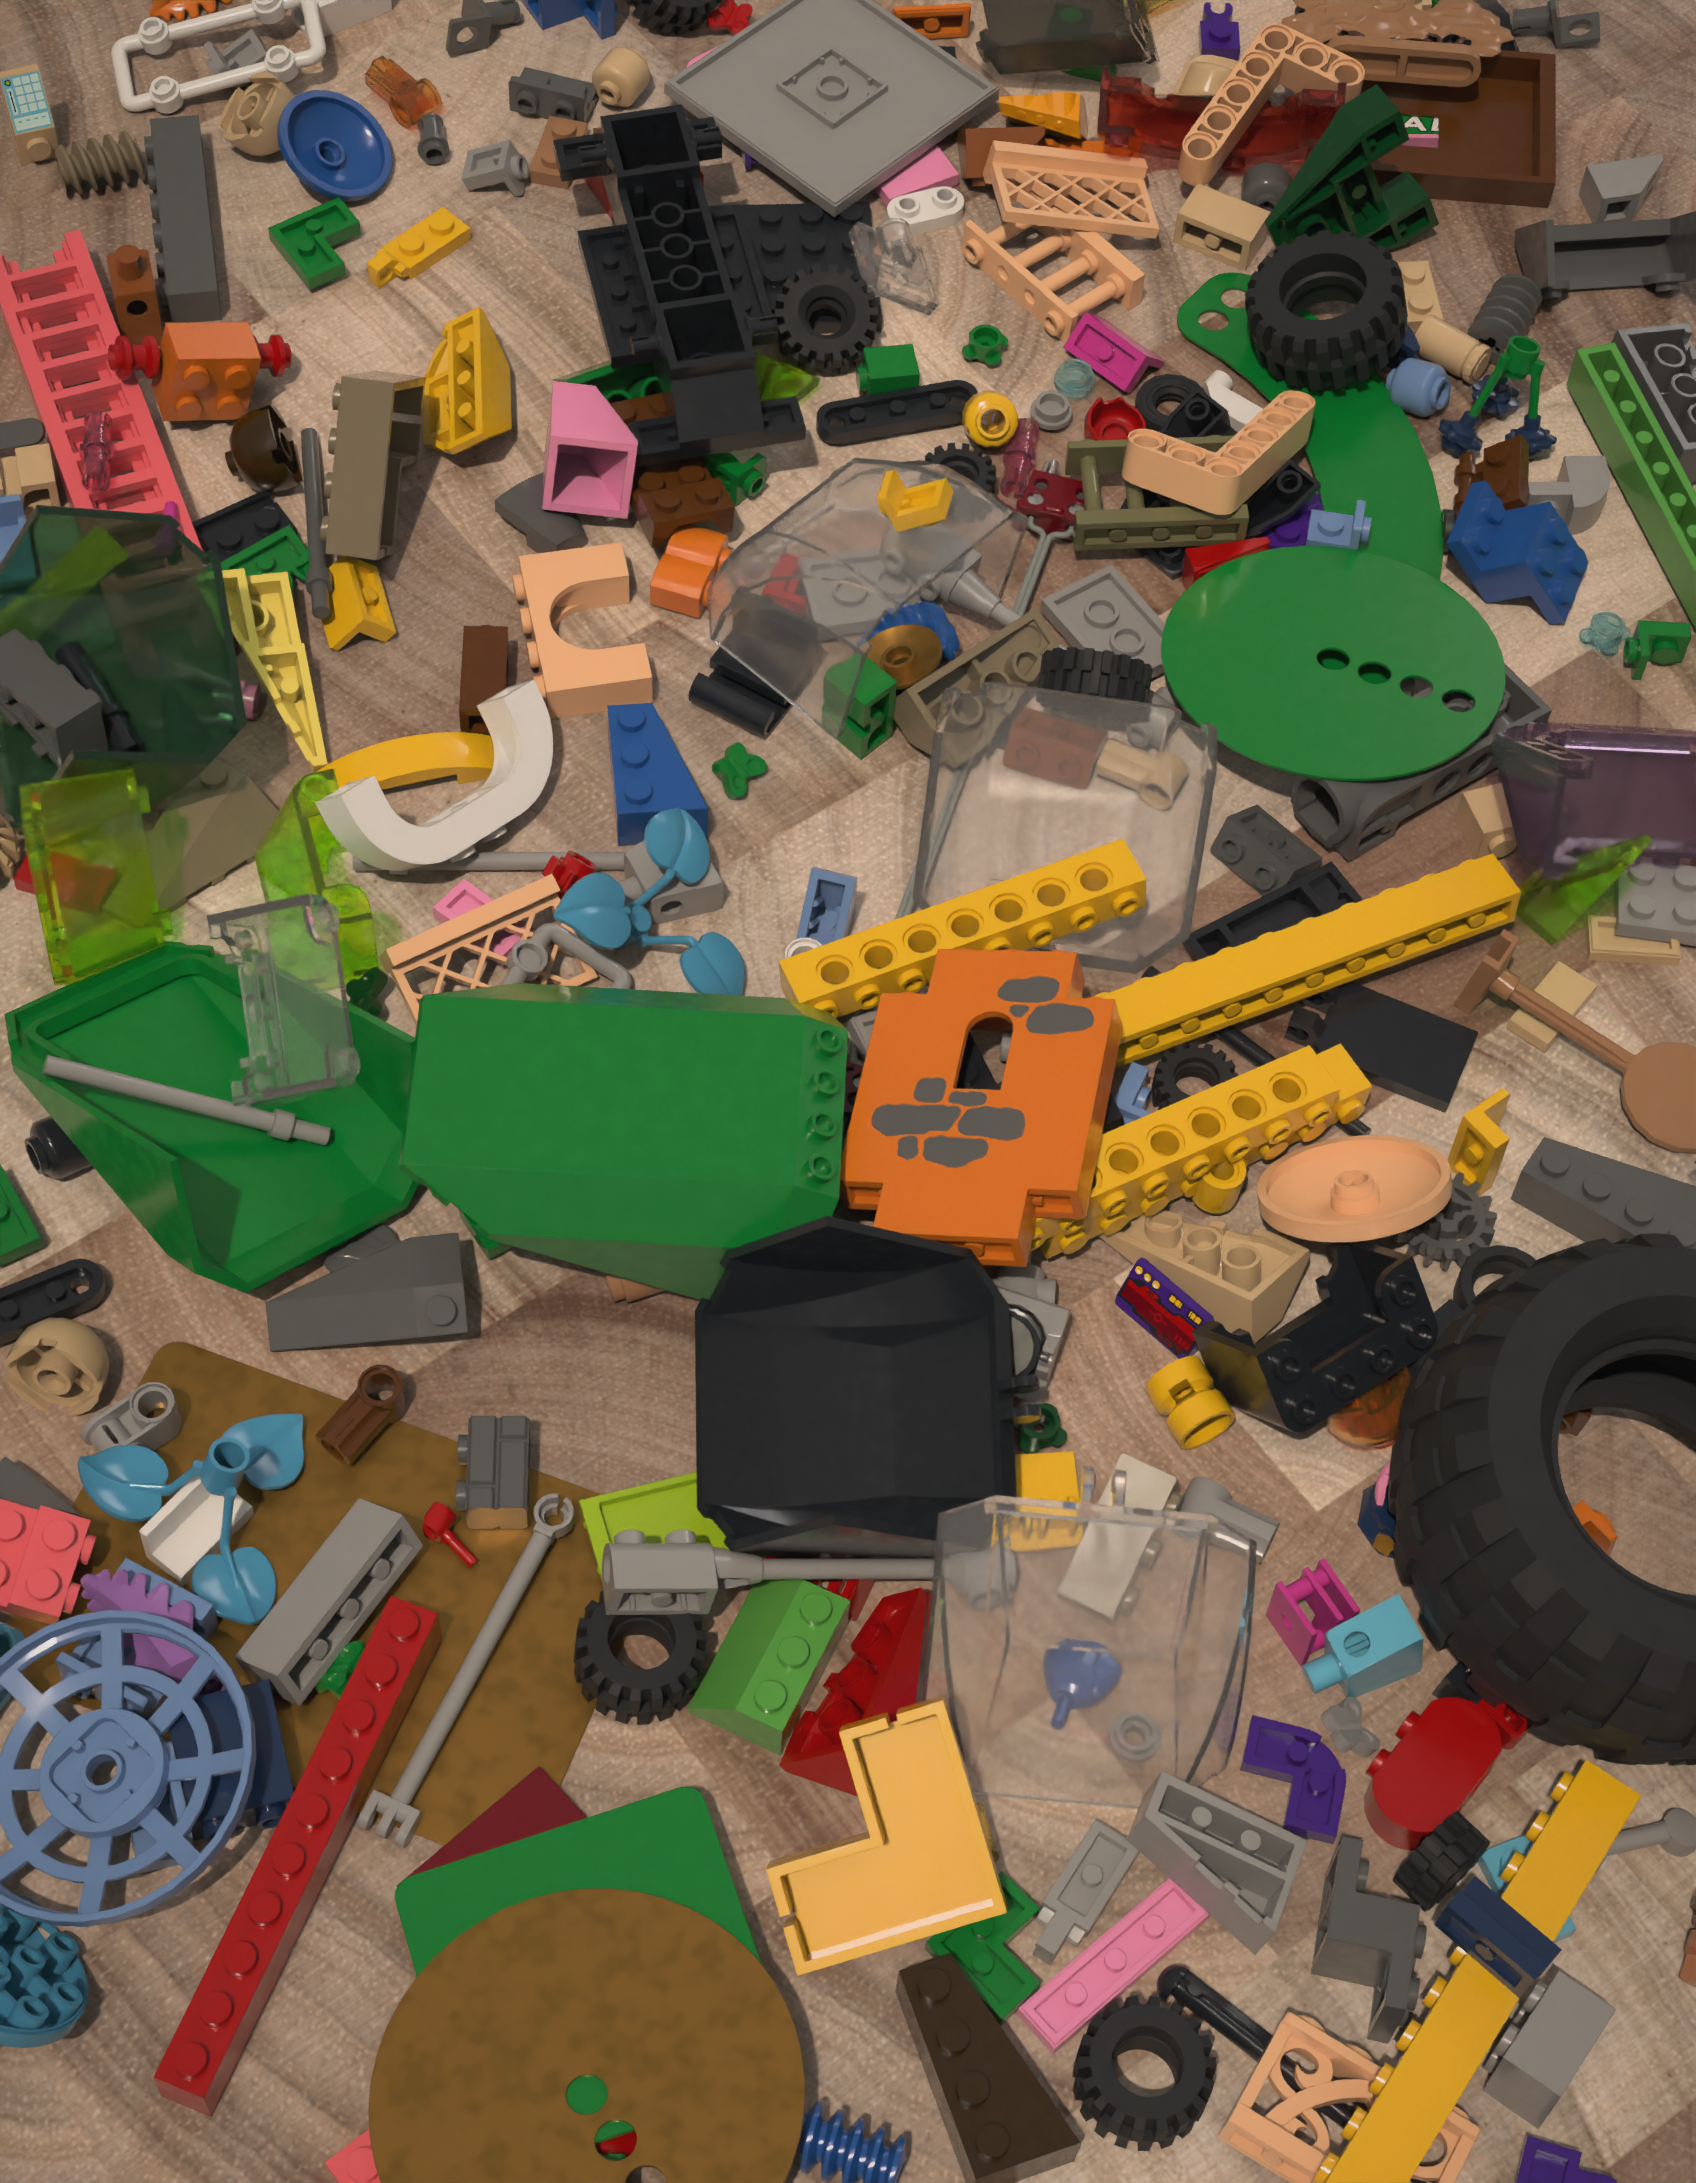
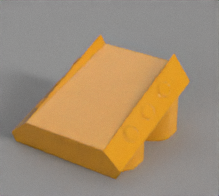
(1059, 112)

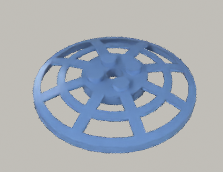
(140, 1757)

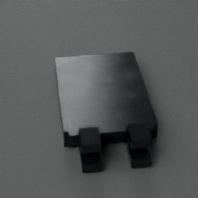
(1388, 1041)

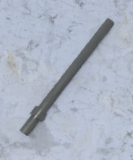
(318, 576)

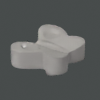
(1347, 1730)

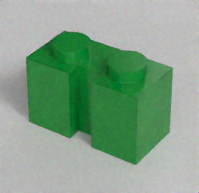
(871, 711)

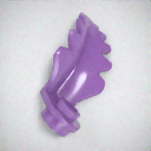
(147, 1651)

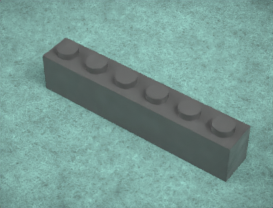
(184, 218)

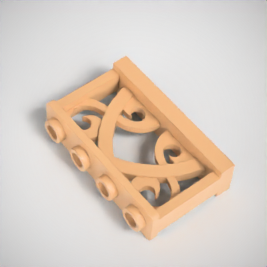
(1272, 2138)

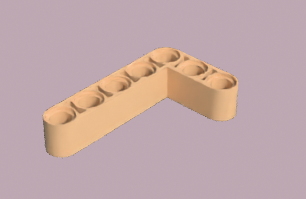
(1272, 59)
(1232, 474)

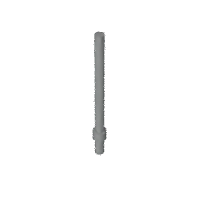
(509, 861)
(278, 1124)

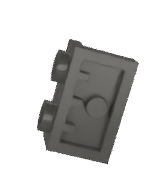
(550, 94)
(1263, 850)

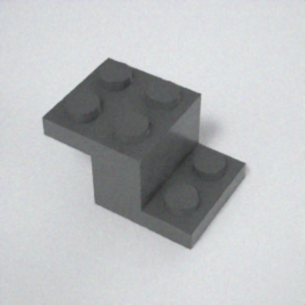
(1368, 1940)

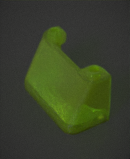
(296, 858)
(92, 872)

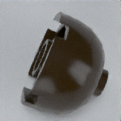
(263, 452)

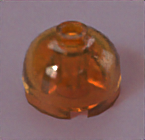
(1374, 1416)

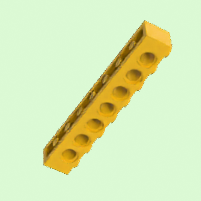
(1039, 904)
(1214, 1112)

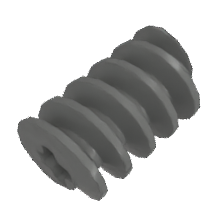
(1506, 312)

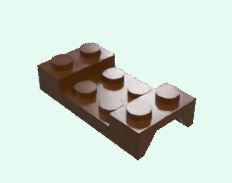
(672, 491)

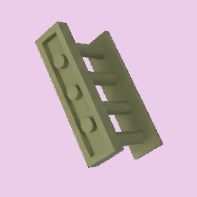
(1137, 525)

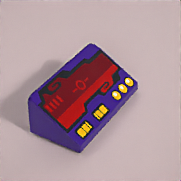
(1161, 1308)

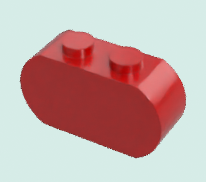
(1430, 1770)

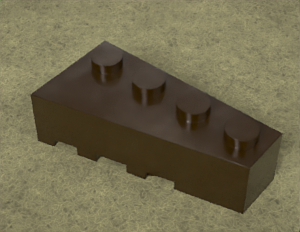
(982, 2086)

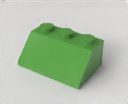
(771, 1661)

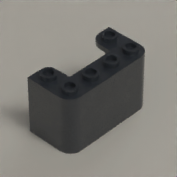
(1360, 1334)

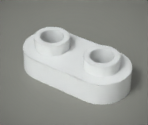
(928, 208)

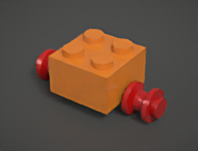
(201, 367)

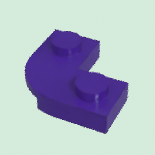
(1311, 1768)

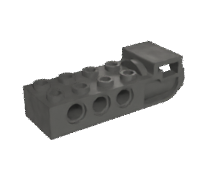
(1367, 813)

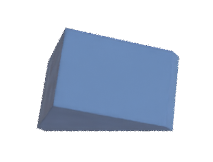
(828, 906)

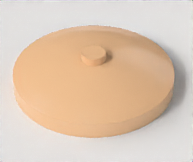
(1354, 1188)

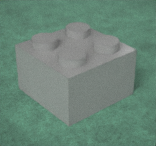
(1545, 2047)

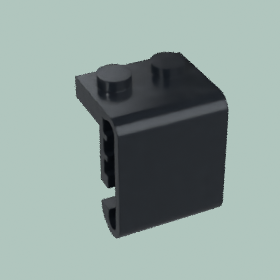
(739, 696)

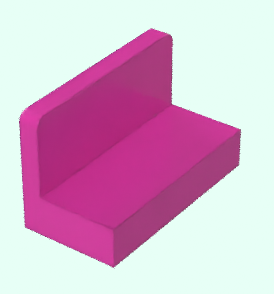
(1110, 351)

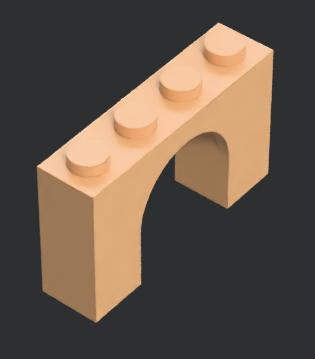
(573, 677)

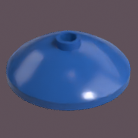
(334, 145)

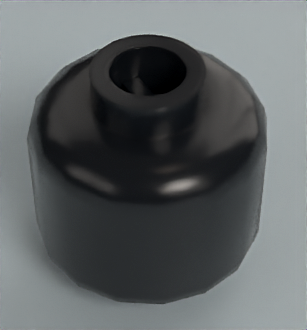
(53, 1150)

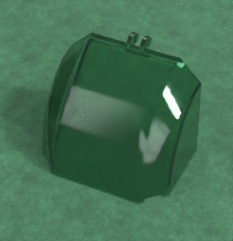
(151, 626)

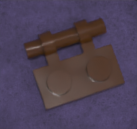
(1503, 467)

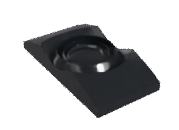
(1305, 897)

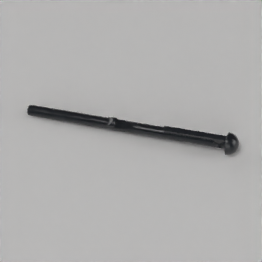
(1236, 2027)

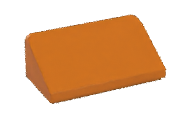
(937, 20)

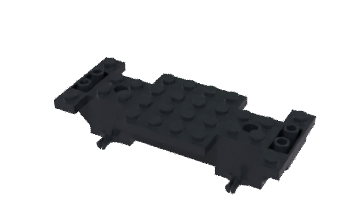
(678, 286)

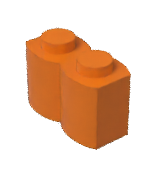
(688, 569)

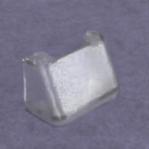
(289, 999)

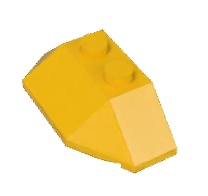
(466, 387)

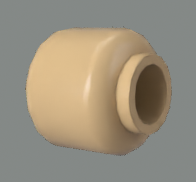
(621, 77)

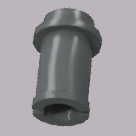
(432, 144)

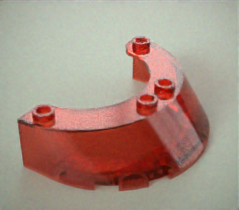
(1142, 123)

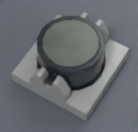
(1028, 1340)

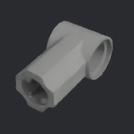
(1212, 1498)

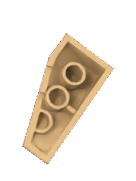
(1230, 1274)

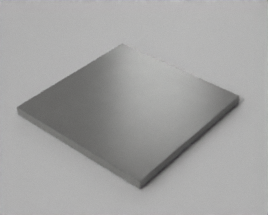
(832, 95)

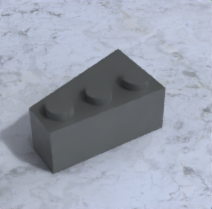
(47, 701)

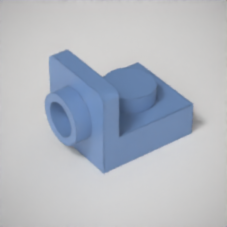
(1339, 529)
(1133, 1094)

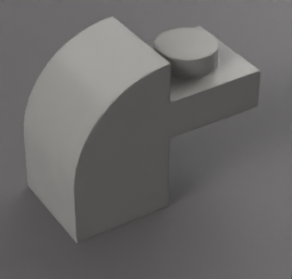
(1577, 493)

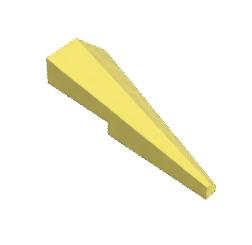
(269, 635)

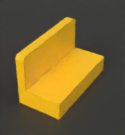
(356, 604)
(1481, 1142)

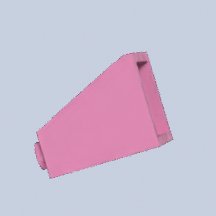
(587, 454)

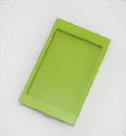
(649, 1508)

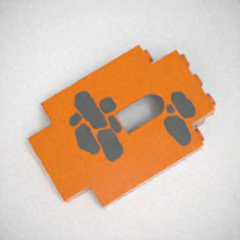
(983, 1160)

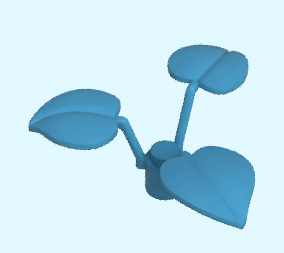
(598, 912)
(264, 1449)

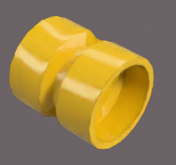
(1192, 1407)

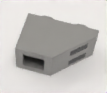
(1619, 188)

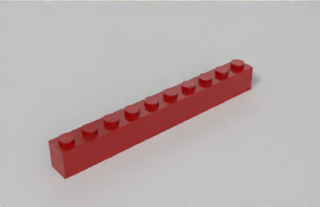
(298, 1858)

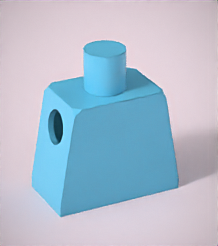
(1368, 1651)

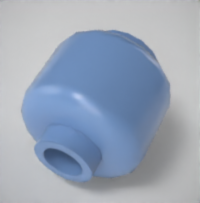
(1419, 387)

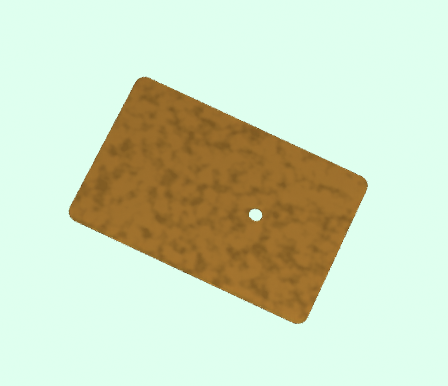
(526, 1698)

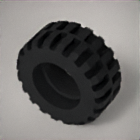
(1317, 272)

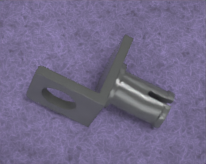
(480, 18)
(1549, 18)

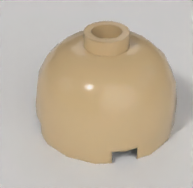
(254, 114)
(59, 1365)

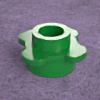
(985, 345)

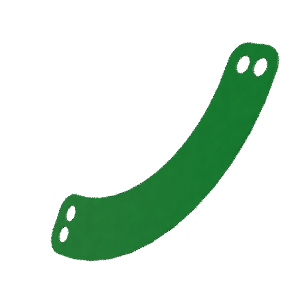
(1356, 447)

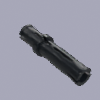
(116, 725)

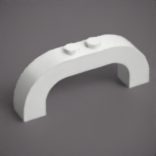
(522, 762)

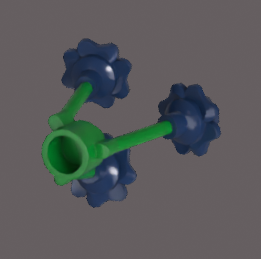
(1497, 397)

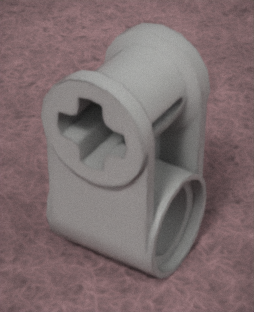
(128, 1423)

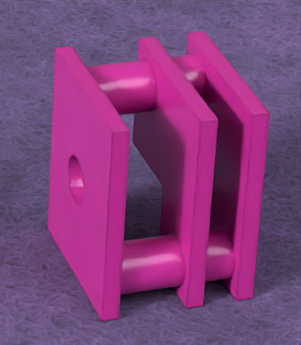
(1324, 1596)

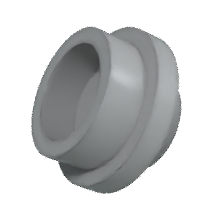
(1051, 410)

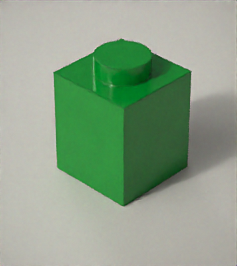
(887, 369)

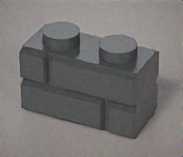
(496, 1472)

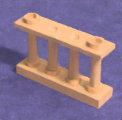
(1090, 256)

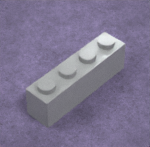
(329, 1600)

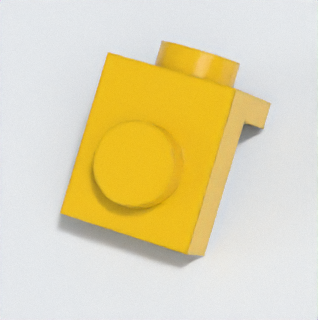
(915, 505)

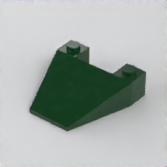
(1339, 187)

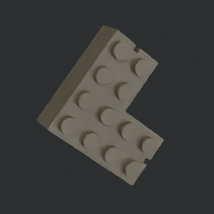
(369, 461)

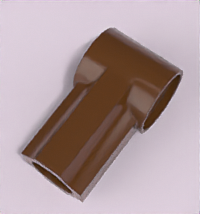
(361, 1417)

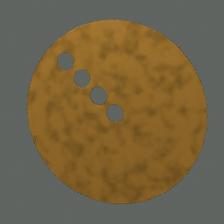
(602, 1989)

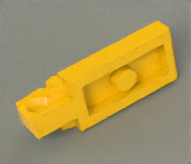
(418, 248)

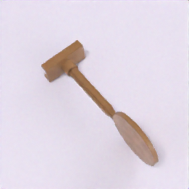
(1656, 1082)

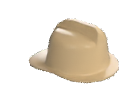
(1203, 76)

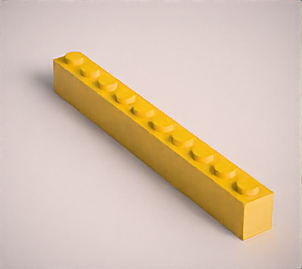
(1312, 956)
(1473, 2004)

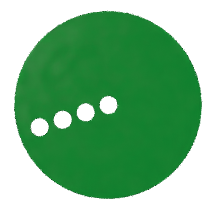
(1248, 648)

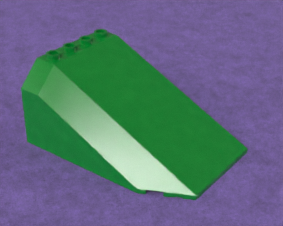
(627, 1122)
(200, 1185)

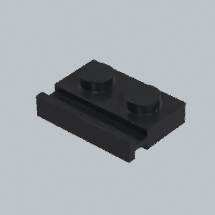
(241, 525)

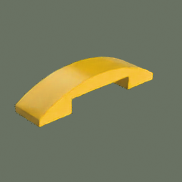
(419, 759)

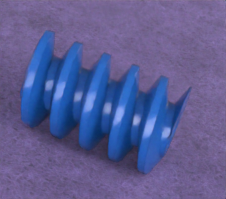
(848, 2150)

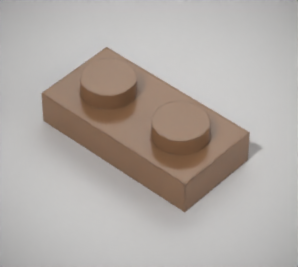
(544, 165)

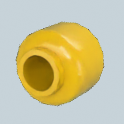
(997, 431)

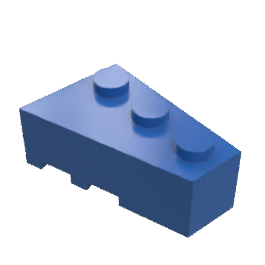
(647, 772)

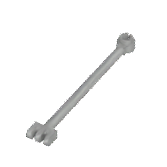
(397, 1805)

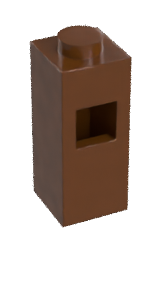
(482, 672)

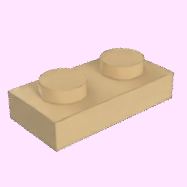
(1419, 293)

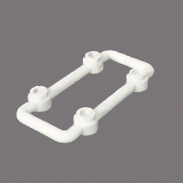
(158, 37)

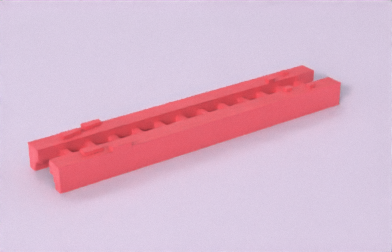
(57, 407)

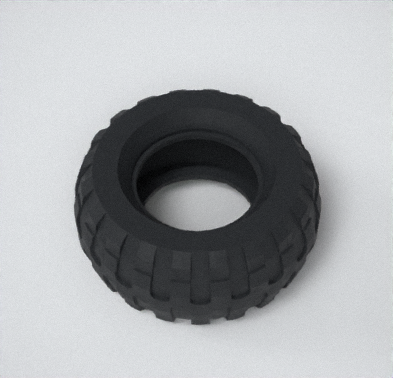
(1486, 1509)

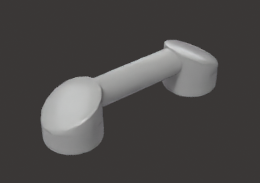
(1674, 1834)

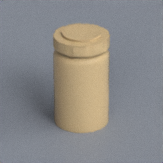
(1452, 349)

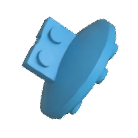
(39, 1982)

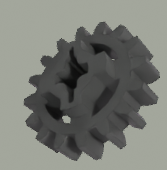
(1462, 1215)

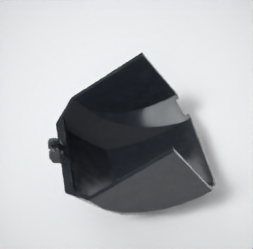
(851, 1392)

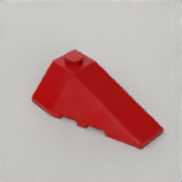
(874, 1682)

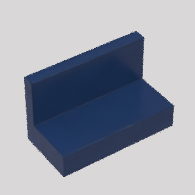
(1497, 1937)

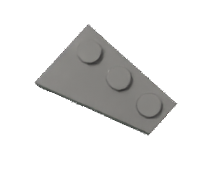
(1219, 1856)

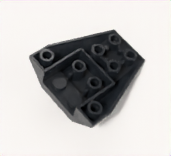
(1270, 505)

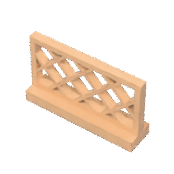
(1063, 172)
(472, 927)

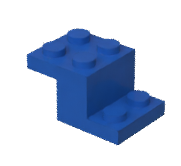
(1518, 552)

